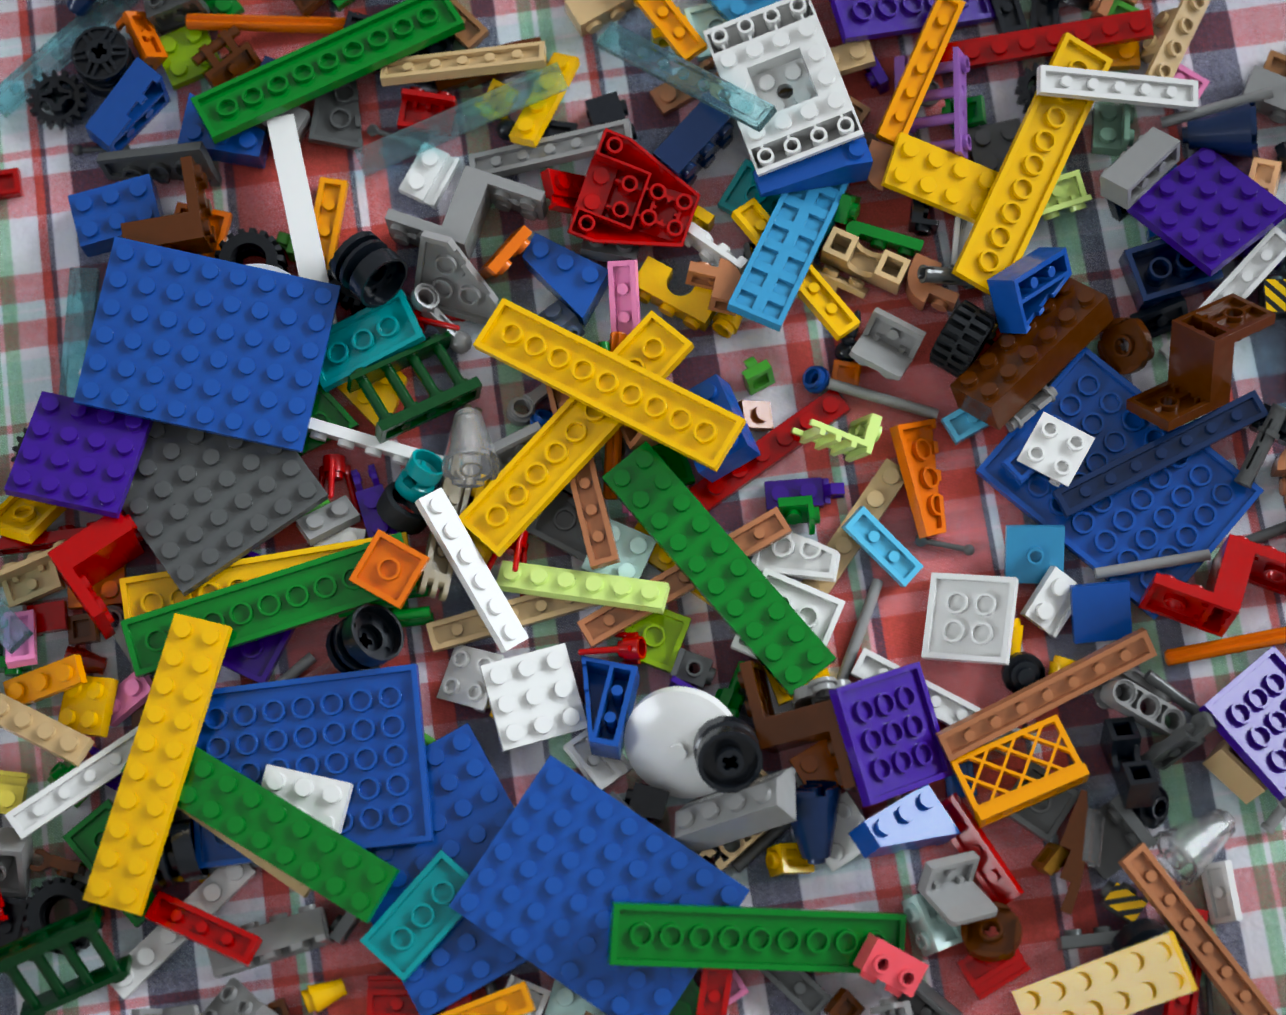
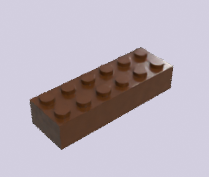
(1024, 363)

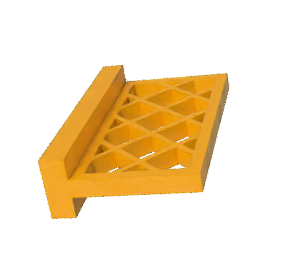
(1031, 793)

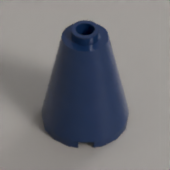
(1225, 131)
(816, 819)

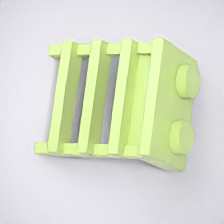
(857, 441)

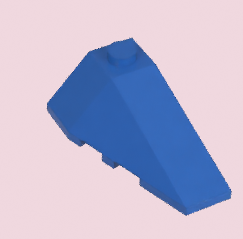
(833, 167)

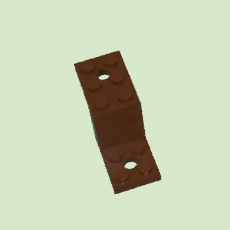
(180, 231)
(1200, 362)
(795, 726)

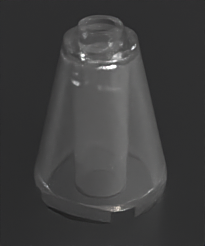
(470, 451)
(1194, 844)

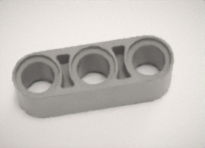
(1130, 706)

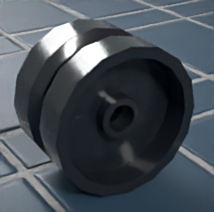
(727, 754)

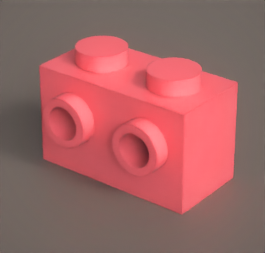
(890, 965)

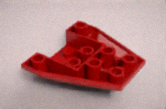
(631, 198)

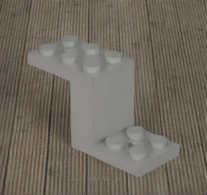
(470, 208)

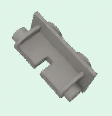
(1038, 402)

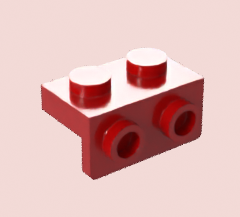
(420, 105)

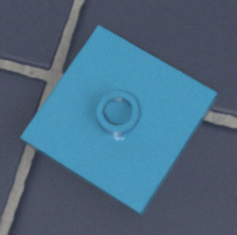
(1033, 550)

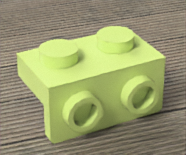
(1067, 193)

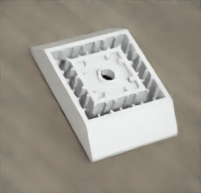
(777, 51)

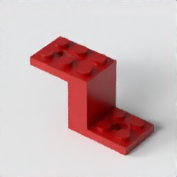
(94, 556)
(1221, 600)

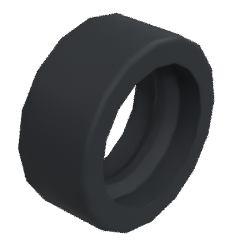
(396, 516)

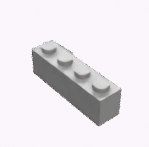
(281, 939)

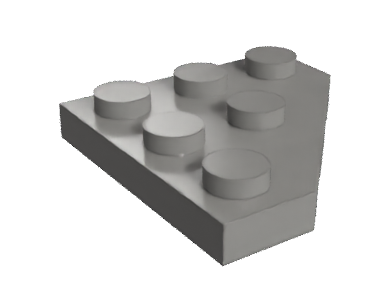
(458, 282)

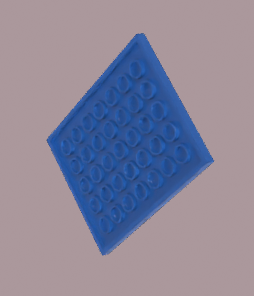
(207, 344)
(1163, 515)
(334, 726)
(466, 817)
(553, 882)

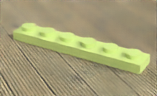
(584, 587)

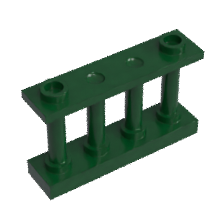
(414, 413)
(59, 936)

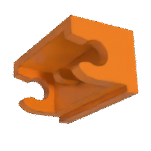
(143, 37)

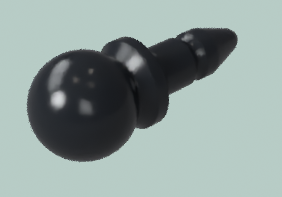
(843, 349)

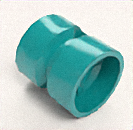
(419, 475)

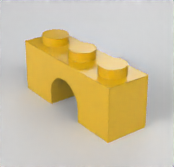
(691, 308)

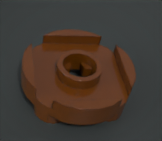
(1139, 341)
(997, 947)

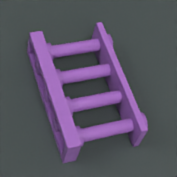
(959, 67)

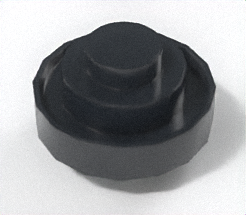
(1022, 671)
(1155, 815)

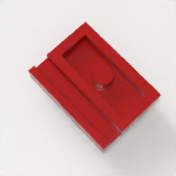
(561, 189)
(990, 976)
(388, 996)

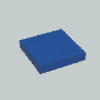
(1100, 611)

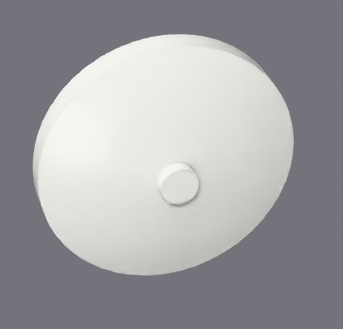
(662, 738)

